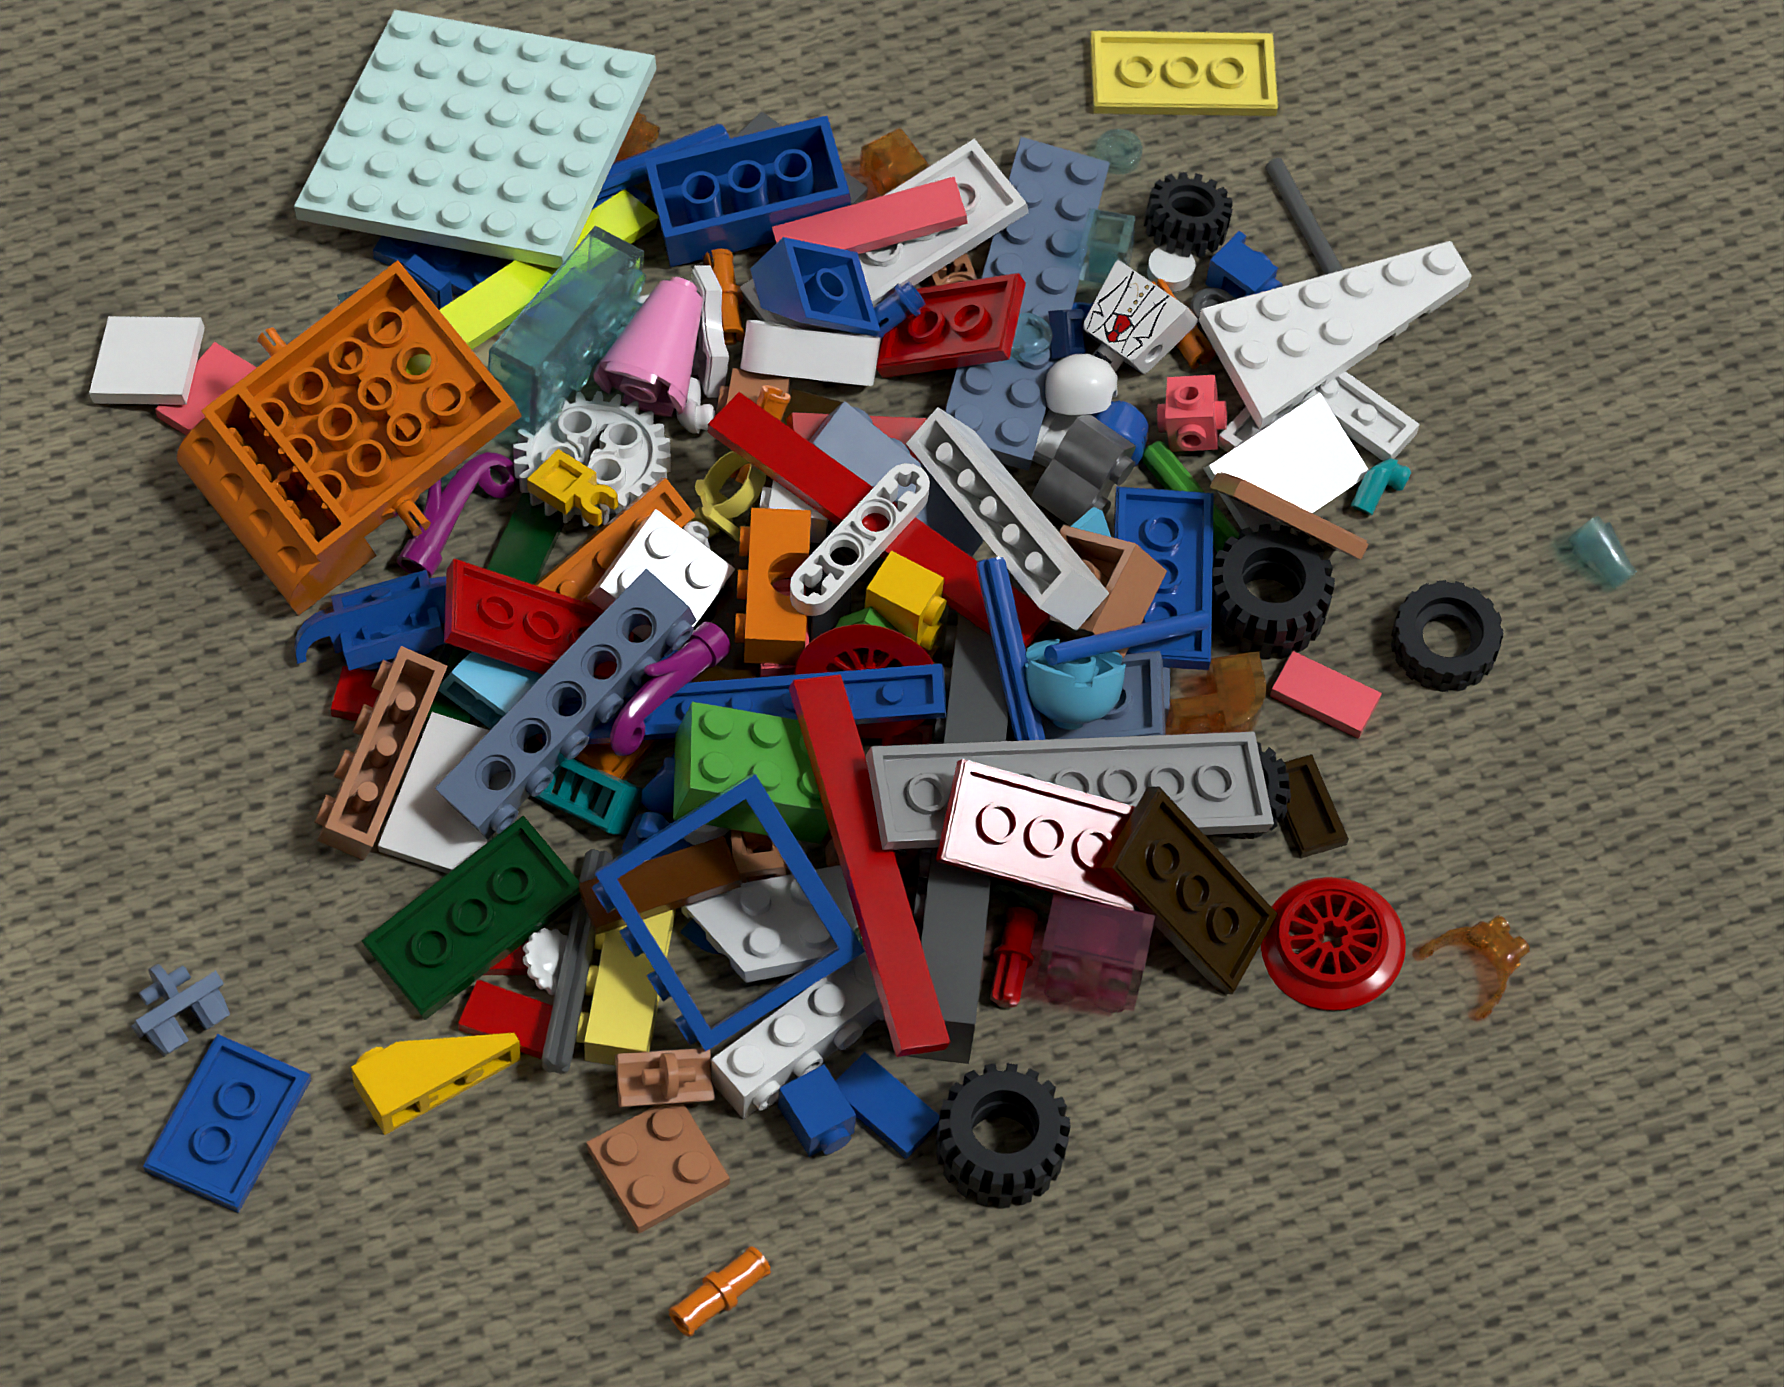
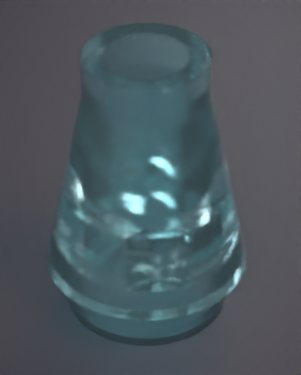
(1602, 551)

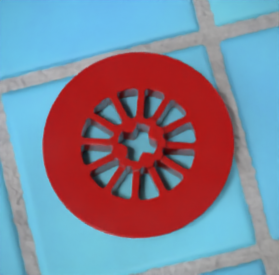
(841, 651)
(1339, 989)

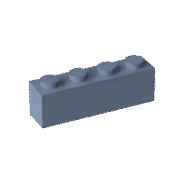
(871, 454)

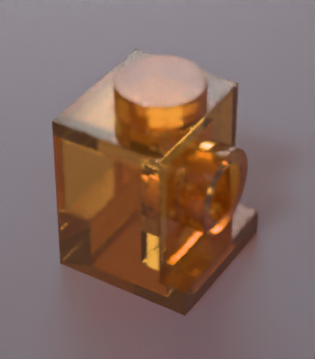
(891, 161)

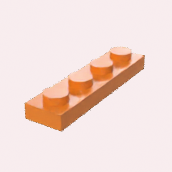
(587, 564)

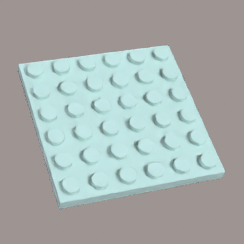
(477, 138)

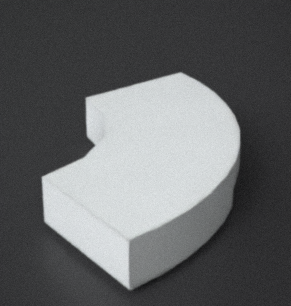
(712, 349)

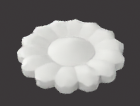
(545, 958)

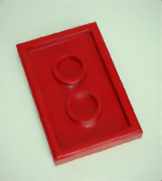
(956, 327)

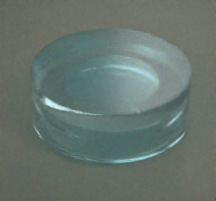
(1121, 149)
(1031, 338)

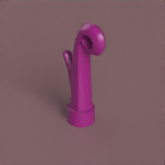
(444, 509)
(701, 651)

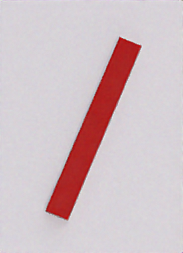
(837, 491)
(869, 871)

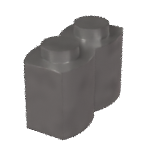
(1084, 470)

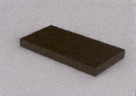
(1190, 889)

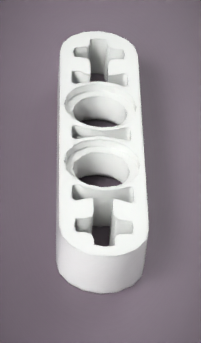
(863, 541)

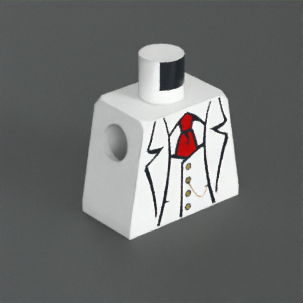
(1135, 320)

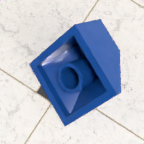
(815, 286)

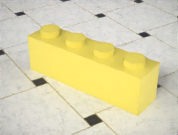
(623, 996)

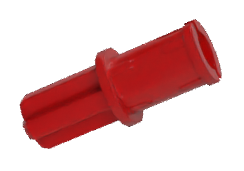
(1013, 956)

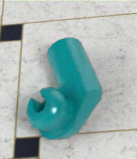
(1375, 482)

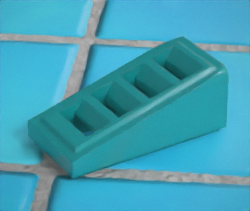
(614, 806)

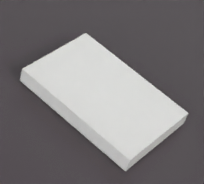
(1296, 458)
(422, 823)

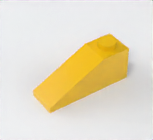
(422, 1074)

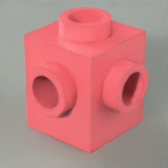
(1192, 413)

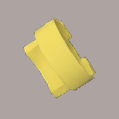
(719, 510)

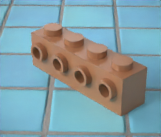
(382, 753)

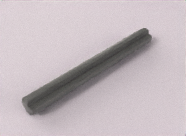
(572, 977)

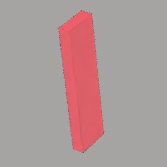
(882, 219)

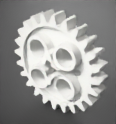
(629, 456)

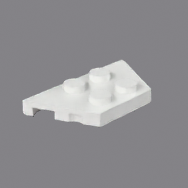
(770, 924)

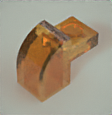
(1233, 703)

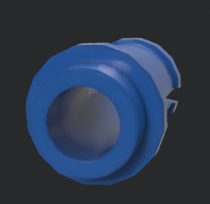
(898, 307)

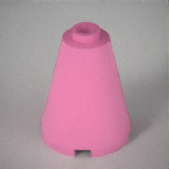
(656, 350)

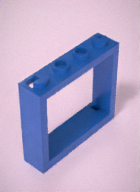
(642, 941)

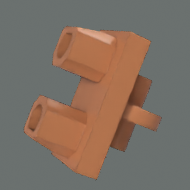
(664, 1077)

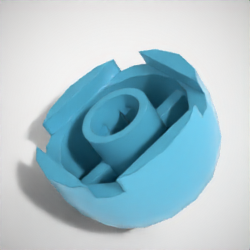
(1076, 689)

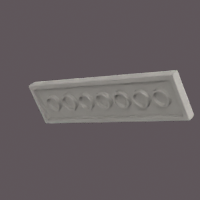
(1208, 776)

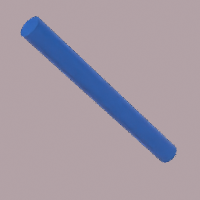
(1126, 637)

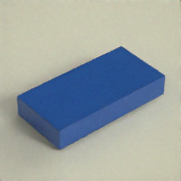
(887, 1105)

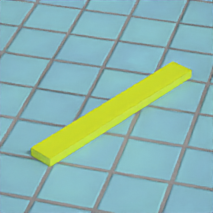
(506, 293)

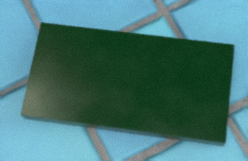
(473, 917)

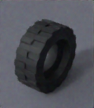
(1452, 601)

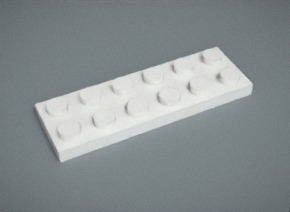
(989, 206)

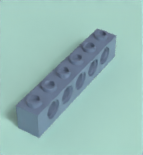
(572, 676)

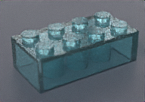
(568, 327)

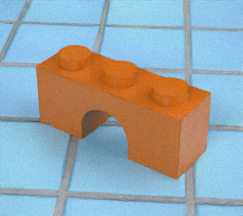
(776, 548)

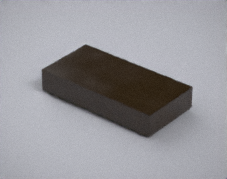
(1311, 812)

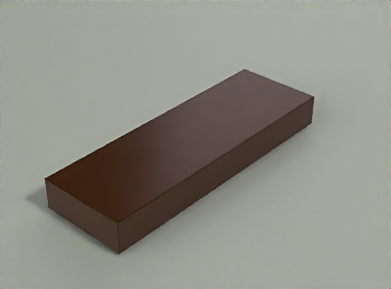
(668, 883)

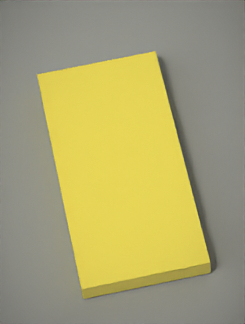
(1183, 73)

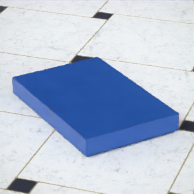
(227, 1123)

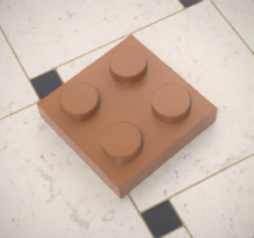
(658, 1164)

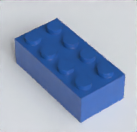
(743, 187)

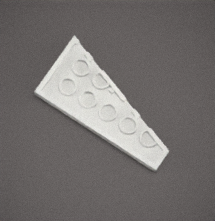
(1316, 329)

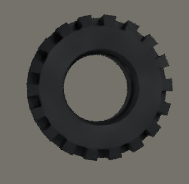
(1279, 558)
(995, 1173)

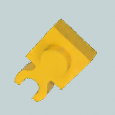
(569, 483)

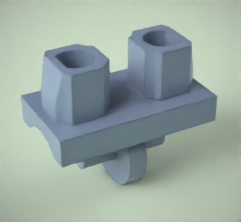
(201, 998)

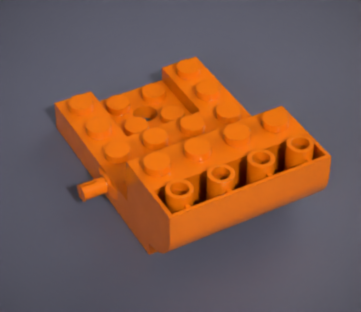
(341, 435)

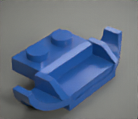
(380, 619)

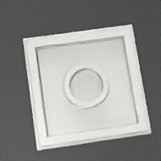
(147, 360)

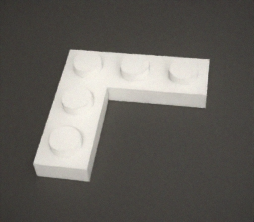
(1357, 408)

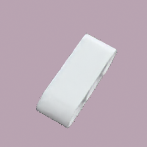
(809, 353)

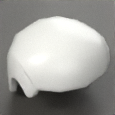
(1080, 385)

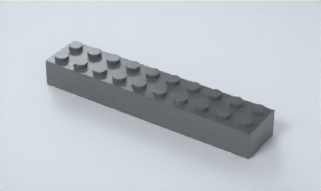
(951, 899)

